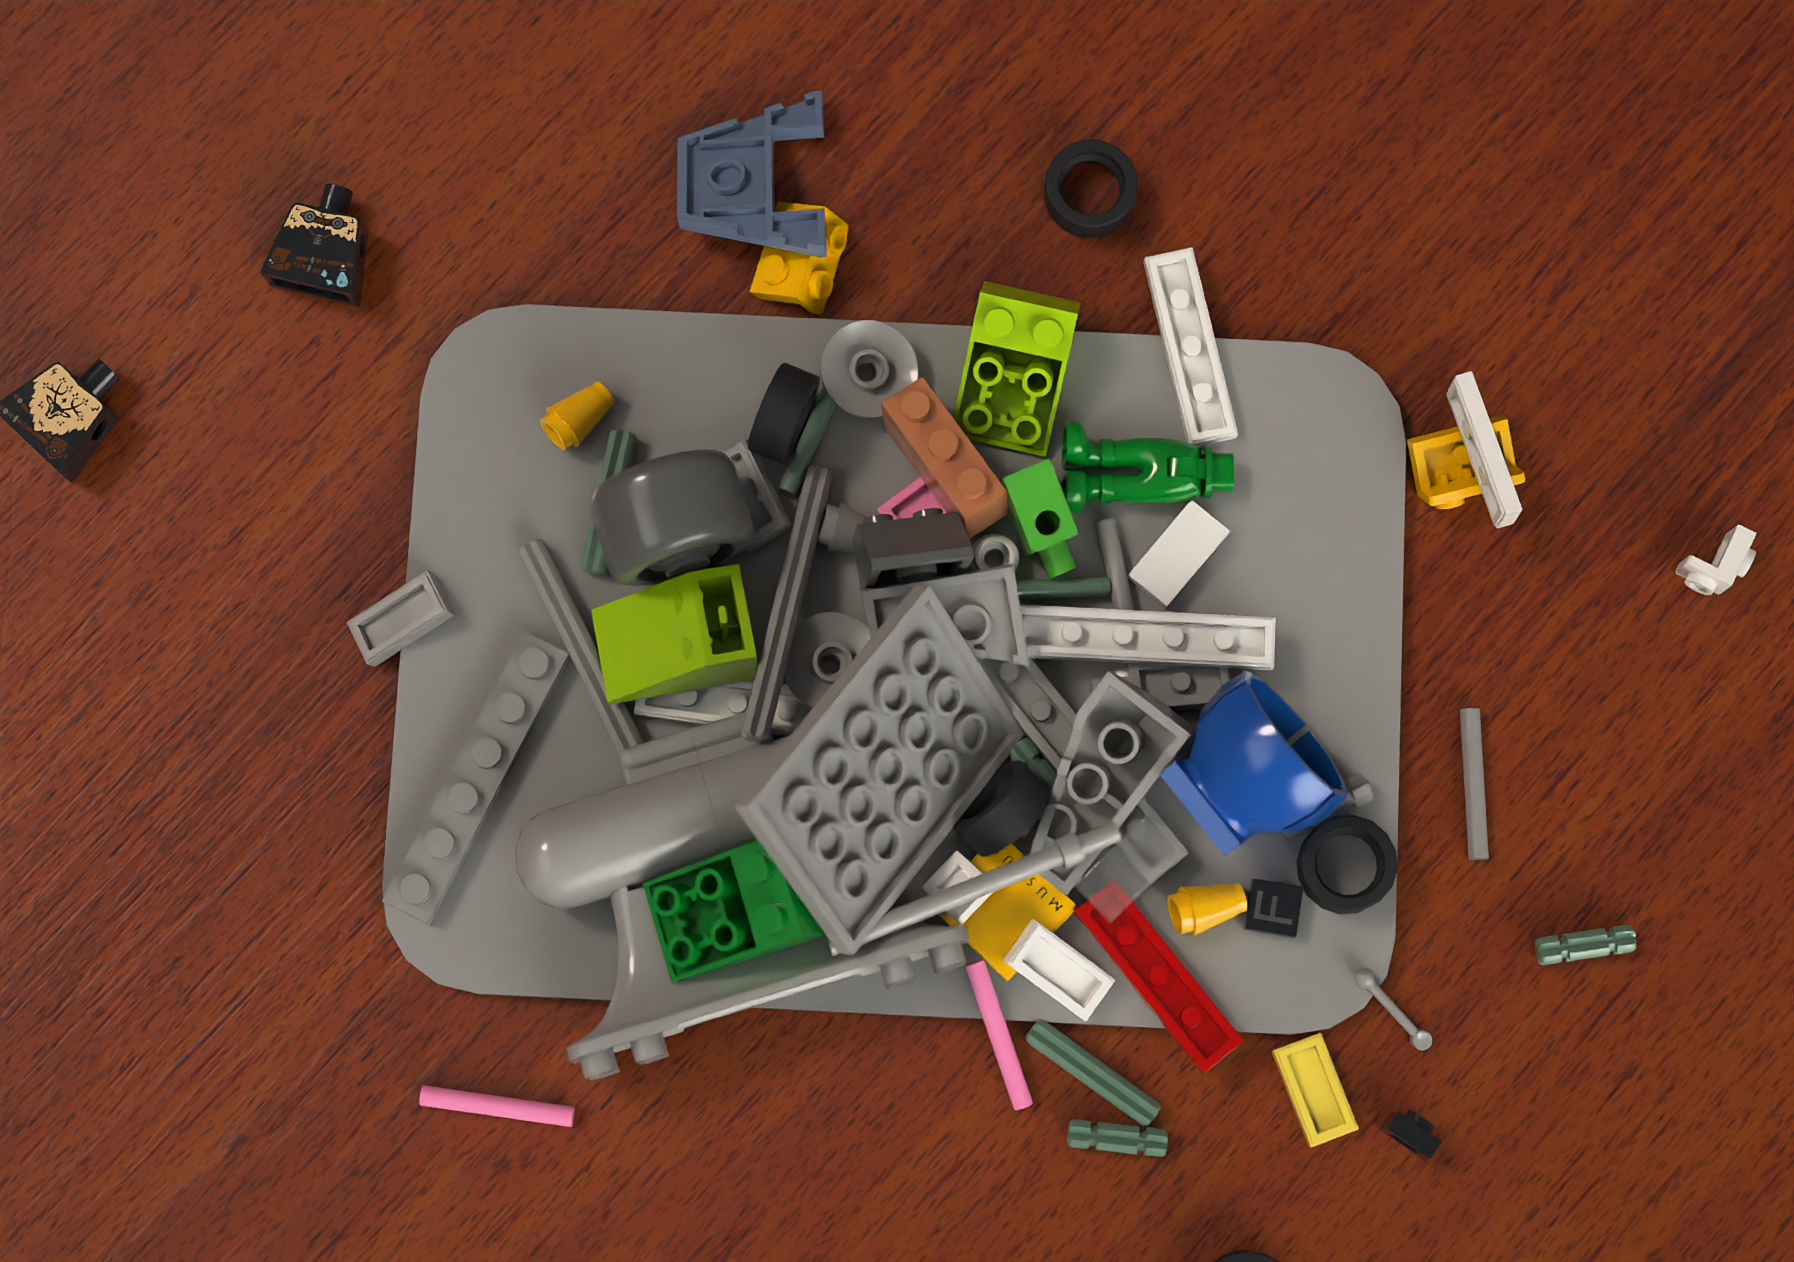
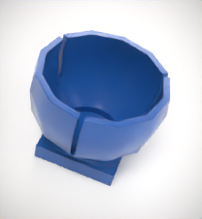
(1246, 774)

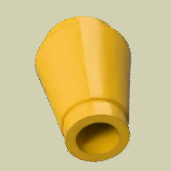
(576, 416)
(1205, 906)

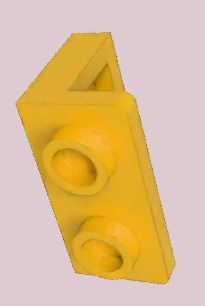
(799, 276)
(1444, 469)

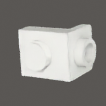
(1731, 560)

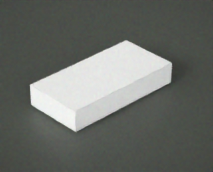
(1178, 554)
(1059, 970)

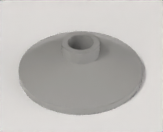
(870, 345)
(818, 637)

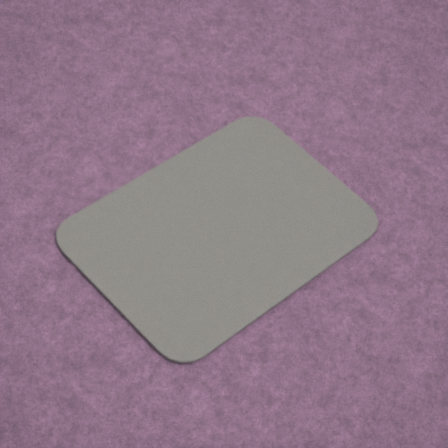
(1307, 543)

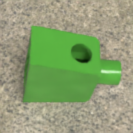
(1036, 493)

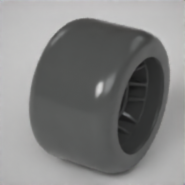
(671, 517)

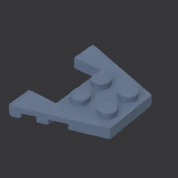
(729, 180)

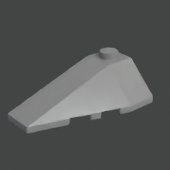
(1109, 764)

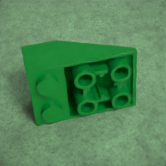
(726, 912)

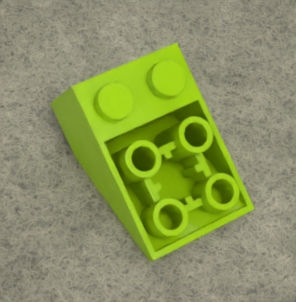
(1015, 367)
(676, 636)

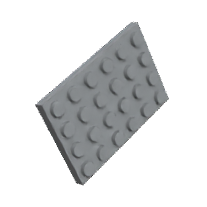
(880, 770)

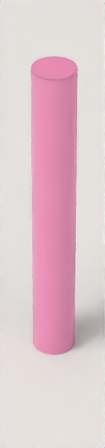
(998, 1034)
(497, 1106)

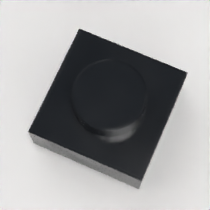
(1412, 1133)

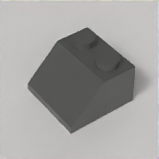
(910, 547)

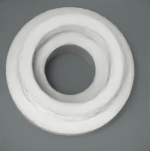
(994, 543)

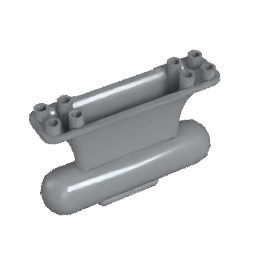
(663, 820)

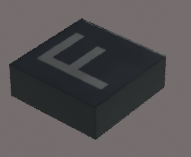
(1273, 908)

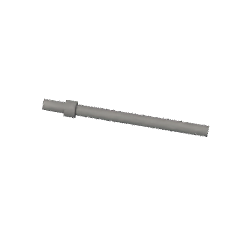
(1066, 851)

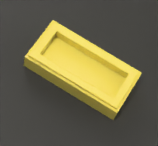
(1314, 1090)

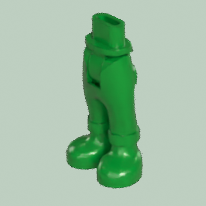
(1168, 469)

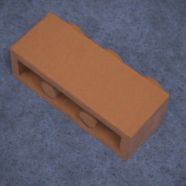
(944, 457)

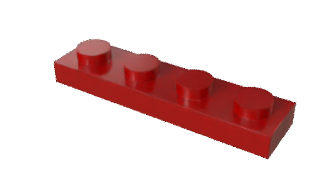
(1163, 984)

